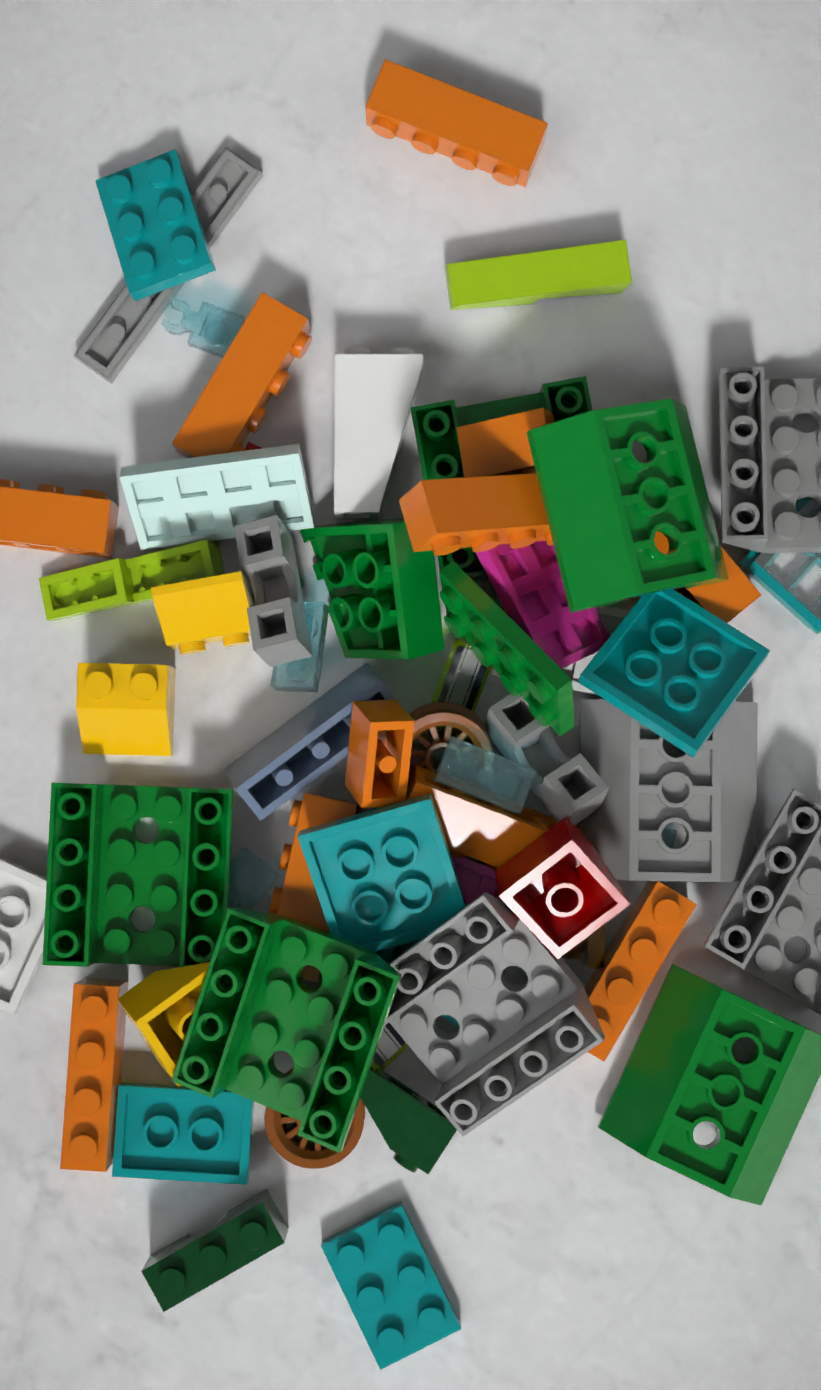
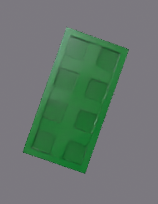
(508, 649)

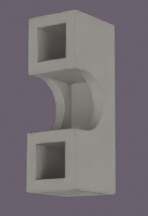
(279, 616)
(560, 783)

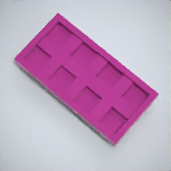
(536, 600)

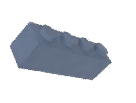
(303, 745)

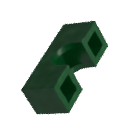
(227, 1246)

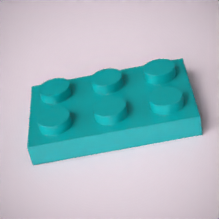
(155, 225)
(182, 1134)
(391, 1285)

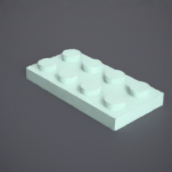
(213, 493)

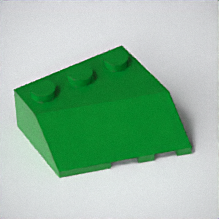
(378, 589)

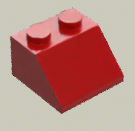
(560, 888)

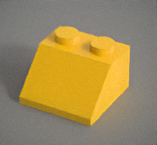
(204, 612)
(126, 708)
(164, 1008)

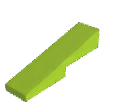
(539, 275)
(126, 581)

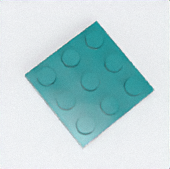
(674, 668)
(384, 874)

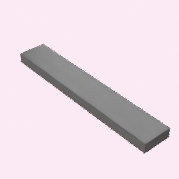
(130, 321)

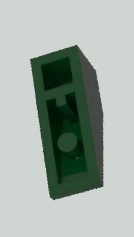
(407, 1121)

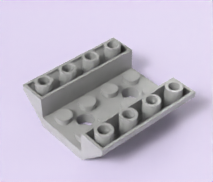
(768, 461)
(649, 789)
(777, 902)
(507, 1031)

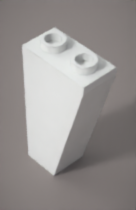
(369, 425)

